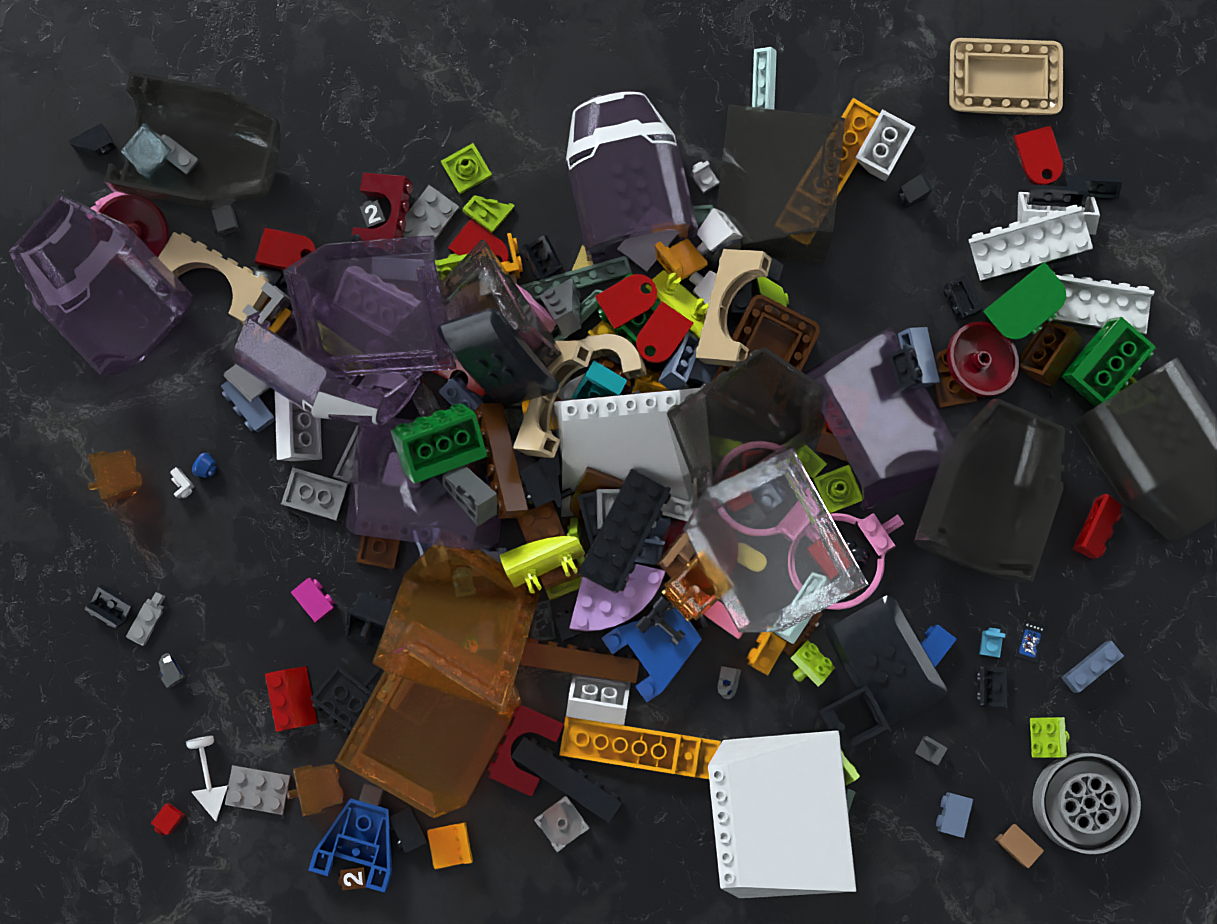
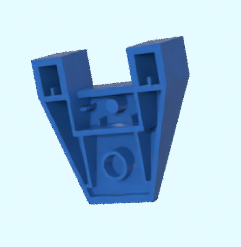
(655, 650)
(359, 836)

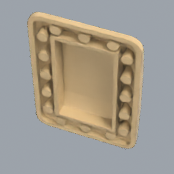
(1006, 76)

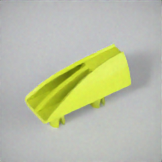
(681, 300)
(539, 557)

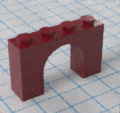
(395, 189)
(504, 768)

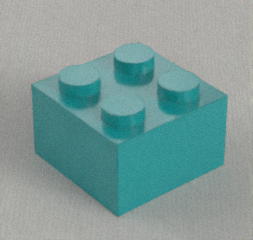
(599, 383)

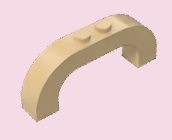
(615, 345)

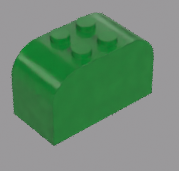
(1028, 304)

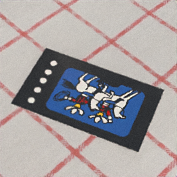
(1031, 641)

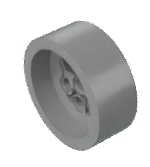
(1054, 791)

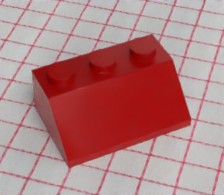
(1098, 527)
(290, 698)

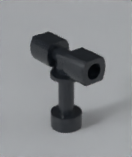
(656, 617)

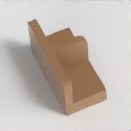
(676, 555)
(1020, 846)

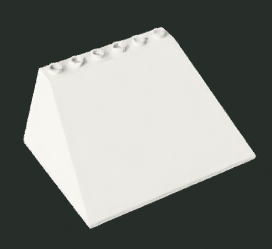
(616, 437)
(781, 816)

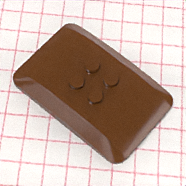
(777, 329)

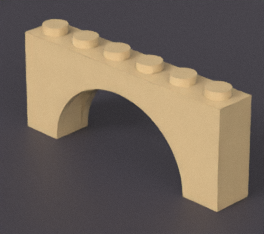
(184, 255)
(734, 271)
(535, 432)

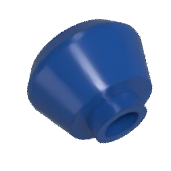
(204, 466)

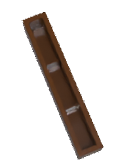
(501, 461)
(580, 661)

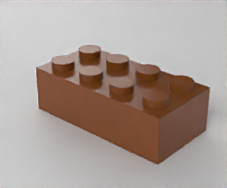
(542, 524)

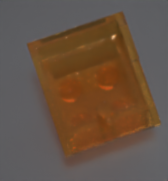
(114, 475)
(697, 586)
(316, 788)

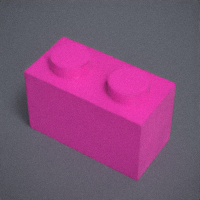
(313, 599)

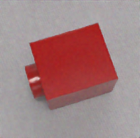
(167, 819)

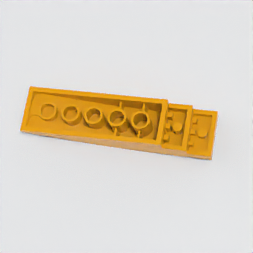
(858, 123)
(637, 747)

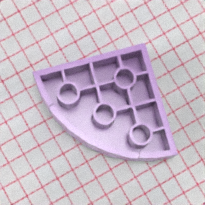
(602, 609)

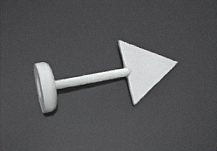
(211, 797)

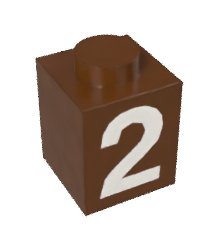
(353, 878)

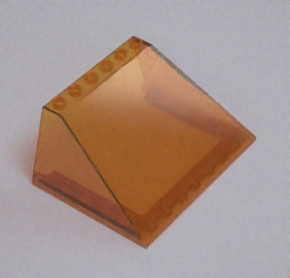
(458, 626)
(424, 743)

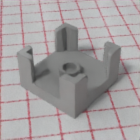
(278, 302)
(561, 823)

